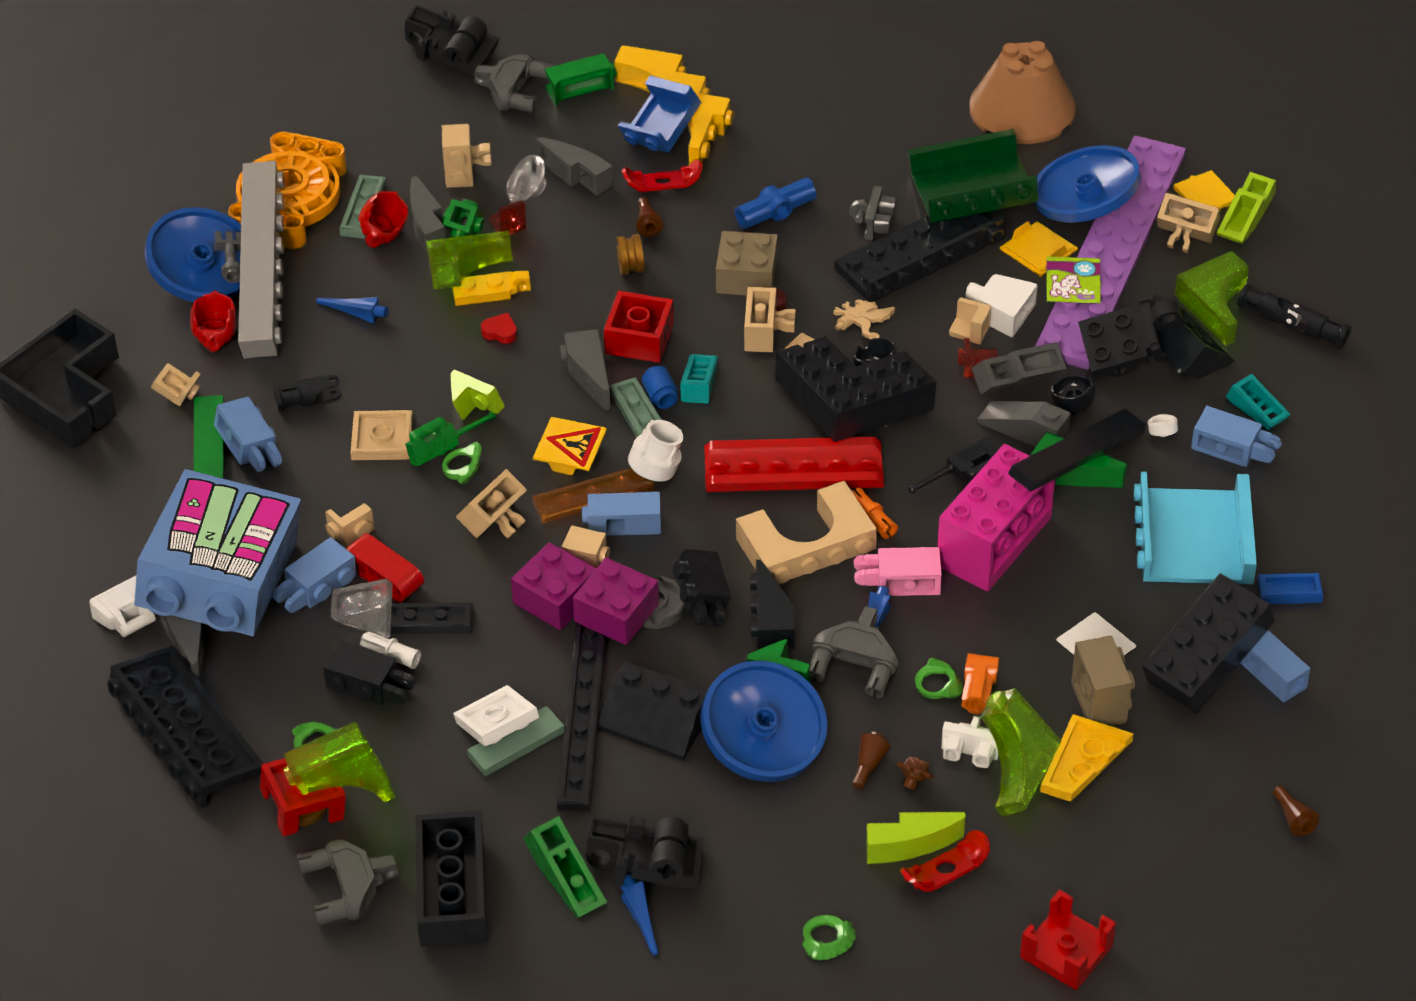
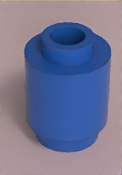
(660, 387)

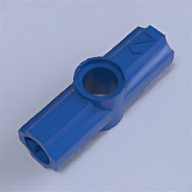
(775, 203)

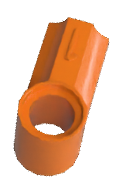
(979, 678)

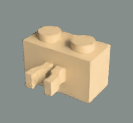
(461, 156)
(1187, 218)
(763, 319)
(494, 506)

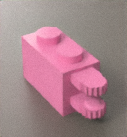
(901, 570)

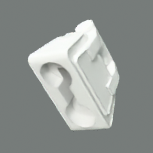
(117, 610)

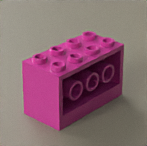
(992, 521)

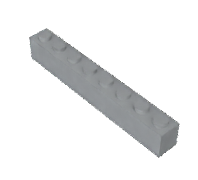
(260, 260)

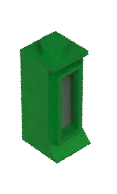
(580, 77)

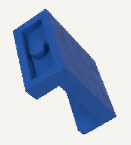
(662, 115)

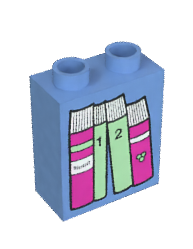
(217, 552)

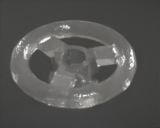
(529, 182)

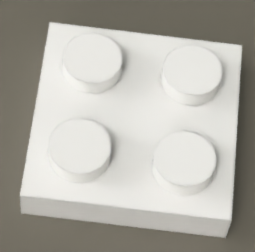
(496, 715)

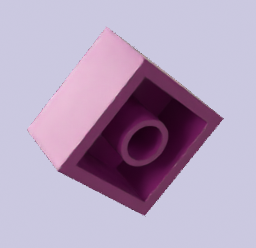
(549, 583)
(616, 601)

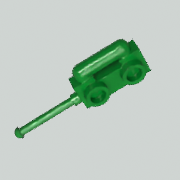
(441, 439)

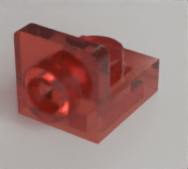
(970, 357)

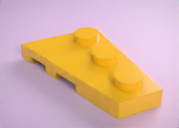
(1082, 756)

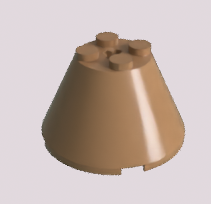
(1024, 95)

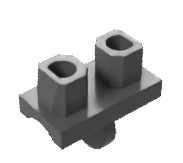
(874, 214)

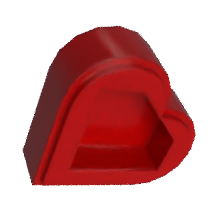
(499, 328)

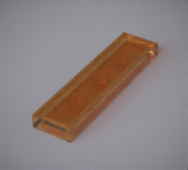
(571, 498)

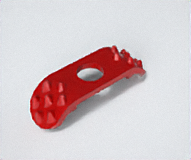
(678, 179)
(965, 857)

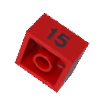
(639, 326)

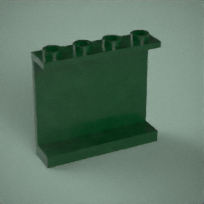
(971, 176)

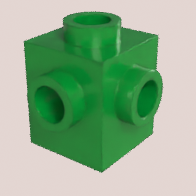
(460, 211)

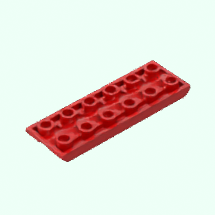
(792, 464)

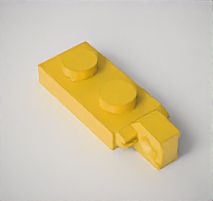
(491, 287)

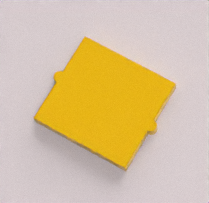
(1205, 189)

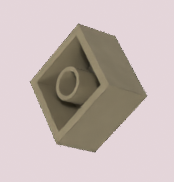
(745, 262)
(1102, 681)

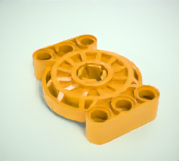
(309, 187)

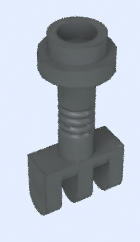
(231, 269)

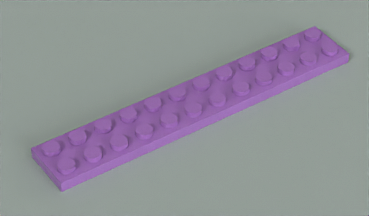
(1118, 244)

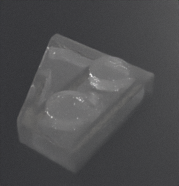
(364, 606)

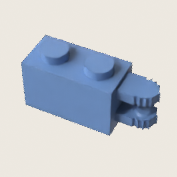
(247, 433)
(1233, 438)
(315, 575)

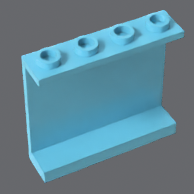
(1195, 533)

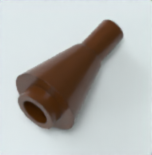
(648, 221)
(871, 751)
(1300, 818)

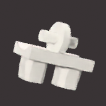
(969, 740)

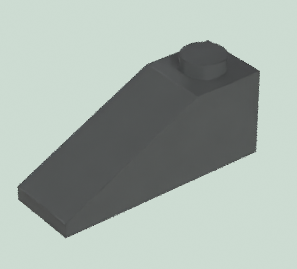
(586, 364)
(1026, 420)
(188, 640)

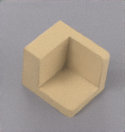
(971, 320)

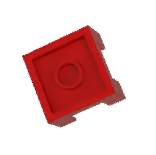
(293, 803)
(1067, 944)

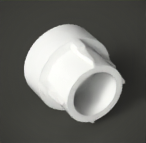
(657, 451)

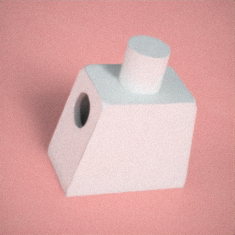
(1009, 301)

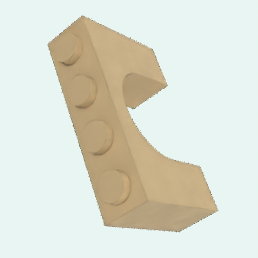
(848, 537)

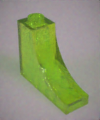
(457, 257)
(1209, 288)
(1023, 747)
(338, 760)

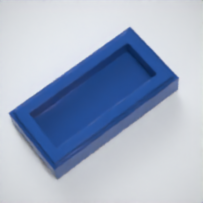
(1290, 588)

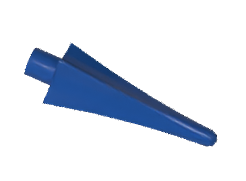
(363, 308)
(880, 602)
(635, 901)

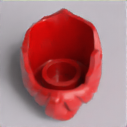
(383, 218)
(213, 320)

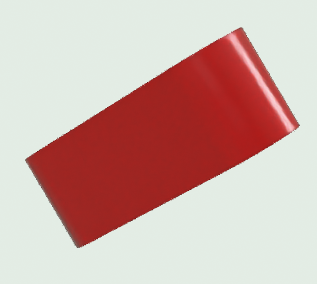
(378, 562)

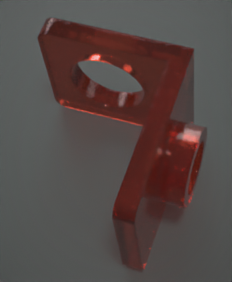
(510, 218)

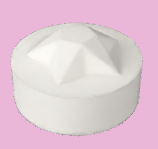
(1162, 425)

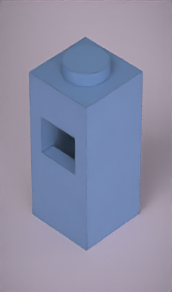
(623, 513)
(1277, 667)

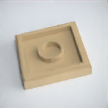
(381, 435)

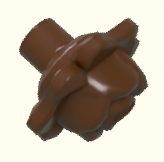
(915, 771)

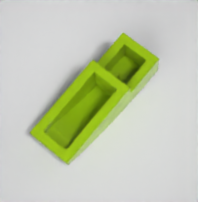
(1247, 208)
(913, 836)

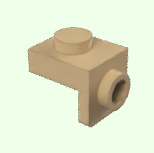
(176, 385)
(351, 525)

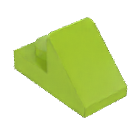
(471, 392)

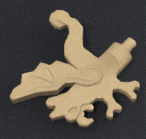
(862, 315)

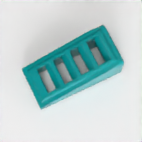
(698, 381)
(1250, 385)

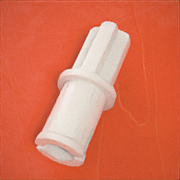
(390, 647)

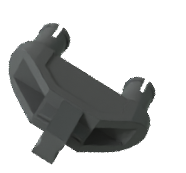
(508, 80)
(858, 644)
(356, 875)

